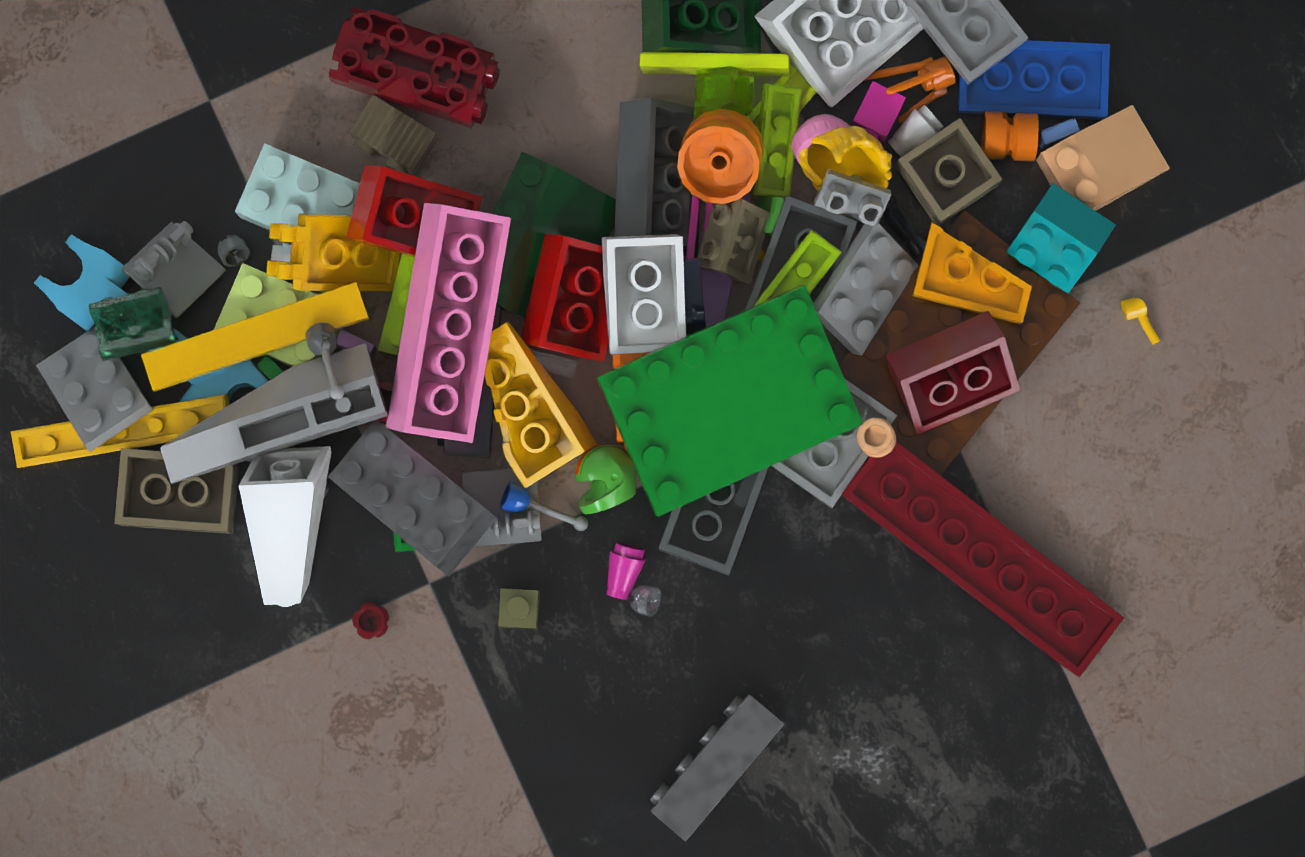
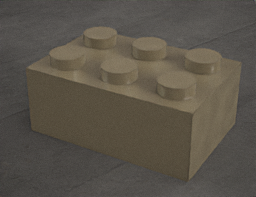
(193, 504)

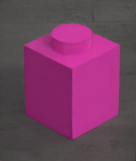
(878, 111)

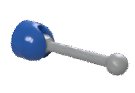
(517, 499)

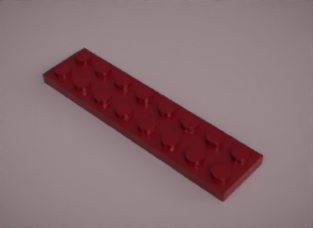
(983, 557)

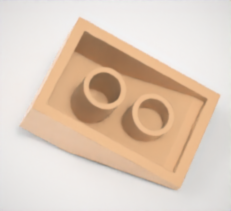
(1104, 159)

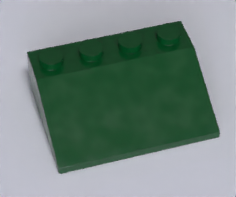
(701, 26)
(541, 202)

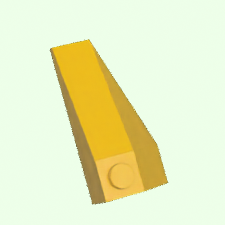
(533, 413)

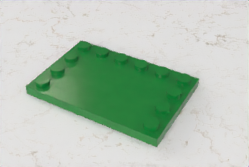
(729, 400)

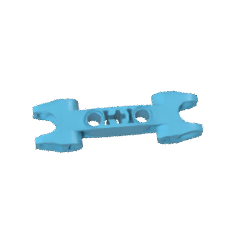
(104, 279)

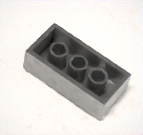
(412, 497)
(716, 767)

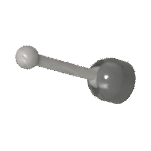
(319, 346)

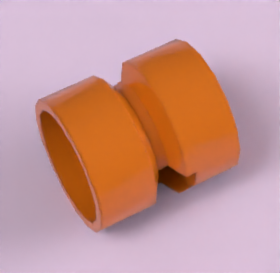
(1010, 136)

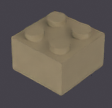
(948, 172)

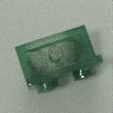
(132, 323)

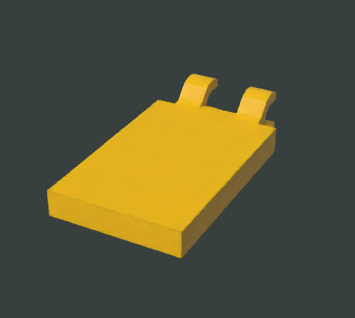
(328, 260)

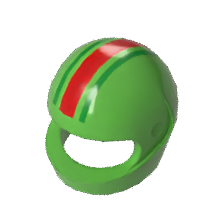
(610, 477)

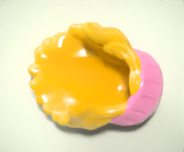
(833, 144)

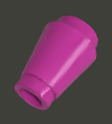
(624, 568)

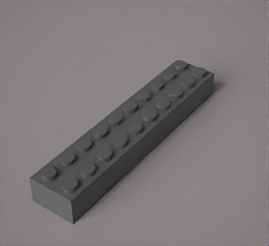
(714, 525)

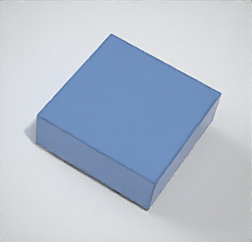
(1057, 133)

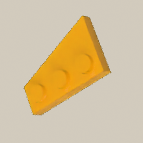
(966, 280)

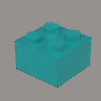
(1061, 238)

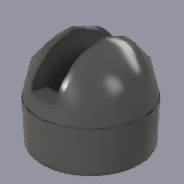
(235, 258)

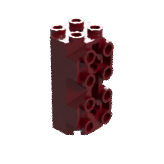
(414, 67)

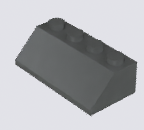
(648, 181)

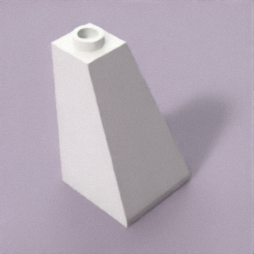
(283, 514)

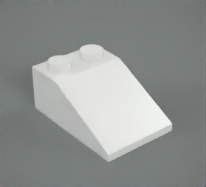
(644, 291)

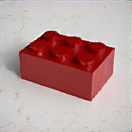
(568, 300)

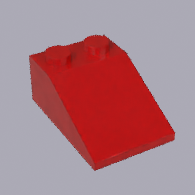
(392, 205)

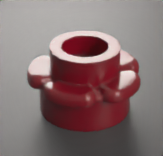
(361, 617)

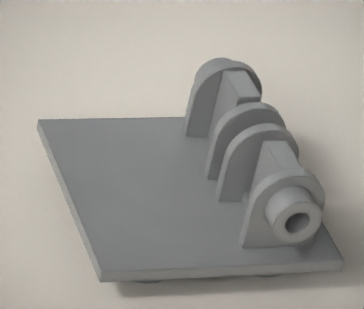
(176, 266)
(509, 527)

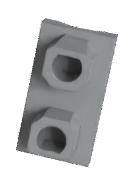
(852, 197)

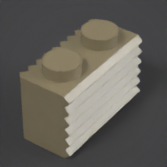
(393, 136)

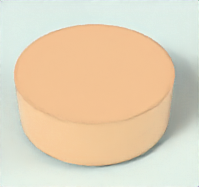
(876, 437)

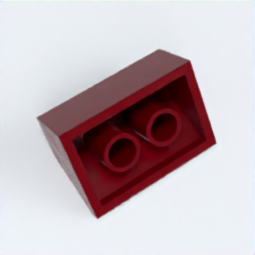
(953, 372)

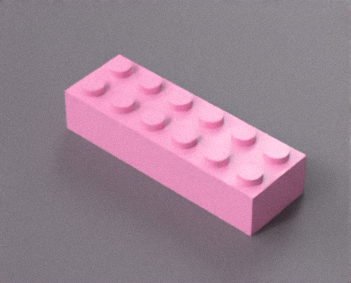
(448, 322)

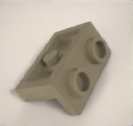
(733, 239)

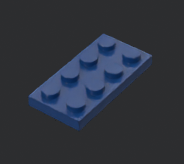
(1043, 80)

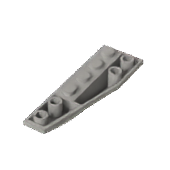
(280, 415)

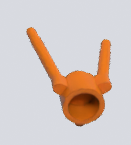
(933, 76)

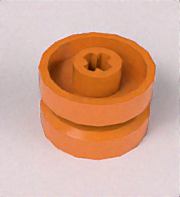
(718, 177)

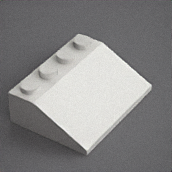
(838, 40)

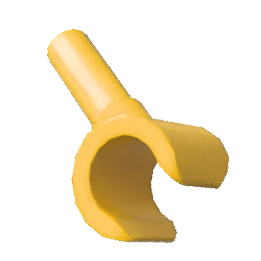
(1136, 308)

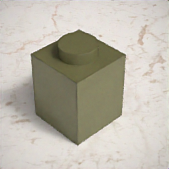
(519, 608)

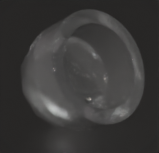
(646, 600)

